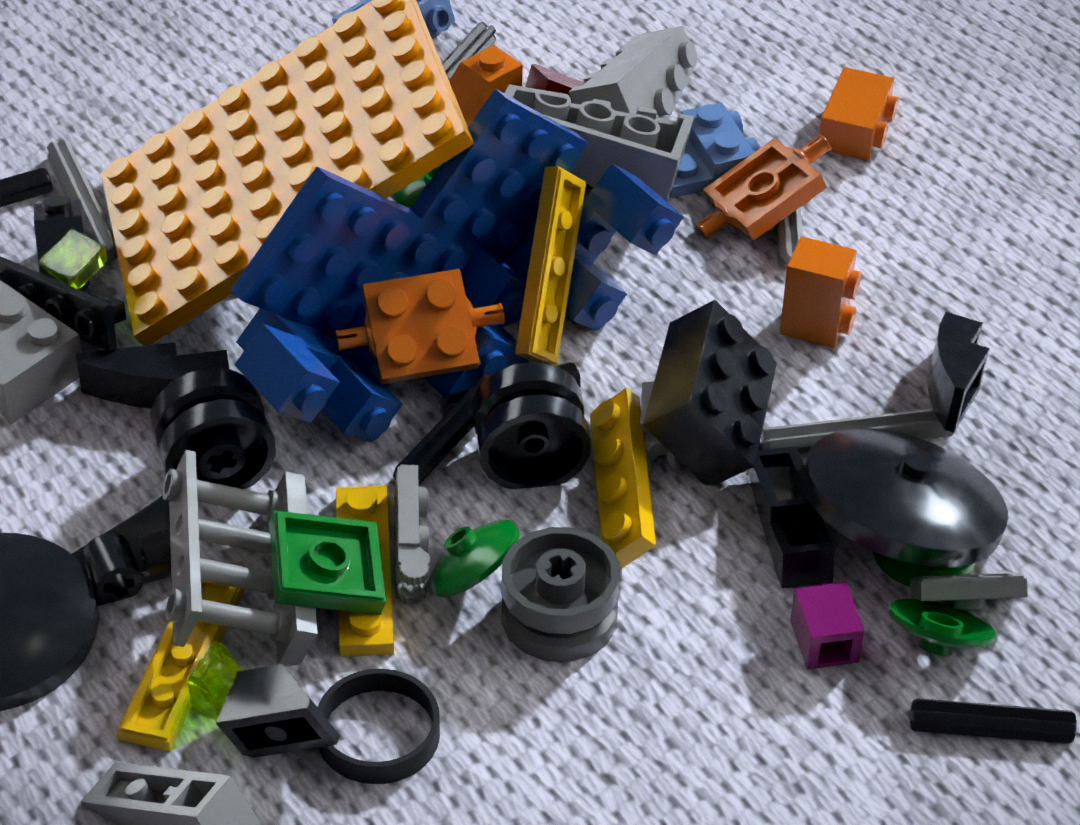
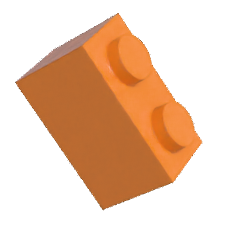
(858, 113)
(819, 292)

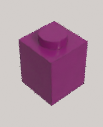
(827, 625)

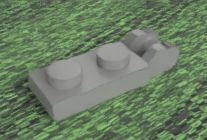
(410, 538)

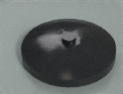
(904, 497)
(44, 617)

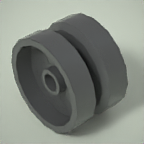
(560, 594)

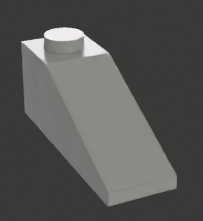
(168, 797)

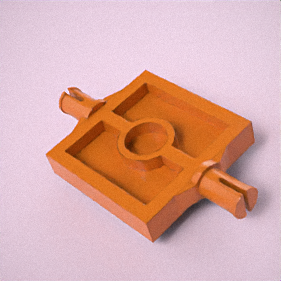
(764, 188)
(419, 326)

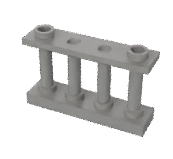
(290, 625)

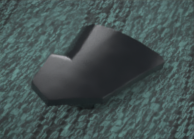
(126, 551)

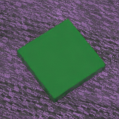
(326, 562)

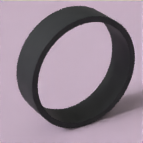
(384, 771)

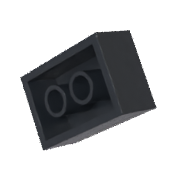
(711, 394)

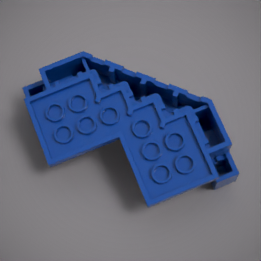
(469, 218)

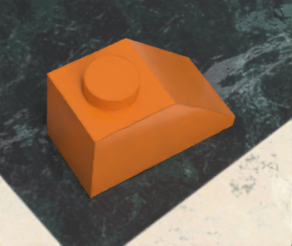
(480, 76)

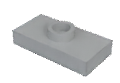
(968, 590)

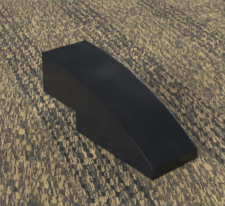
(956, 369)
(141, 372)
(790, 523)

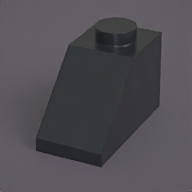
(53, 221)
(272, 714)

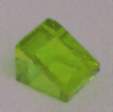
(74, 259)
(212, 681)

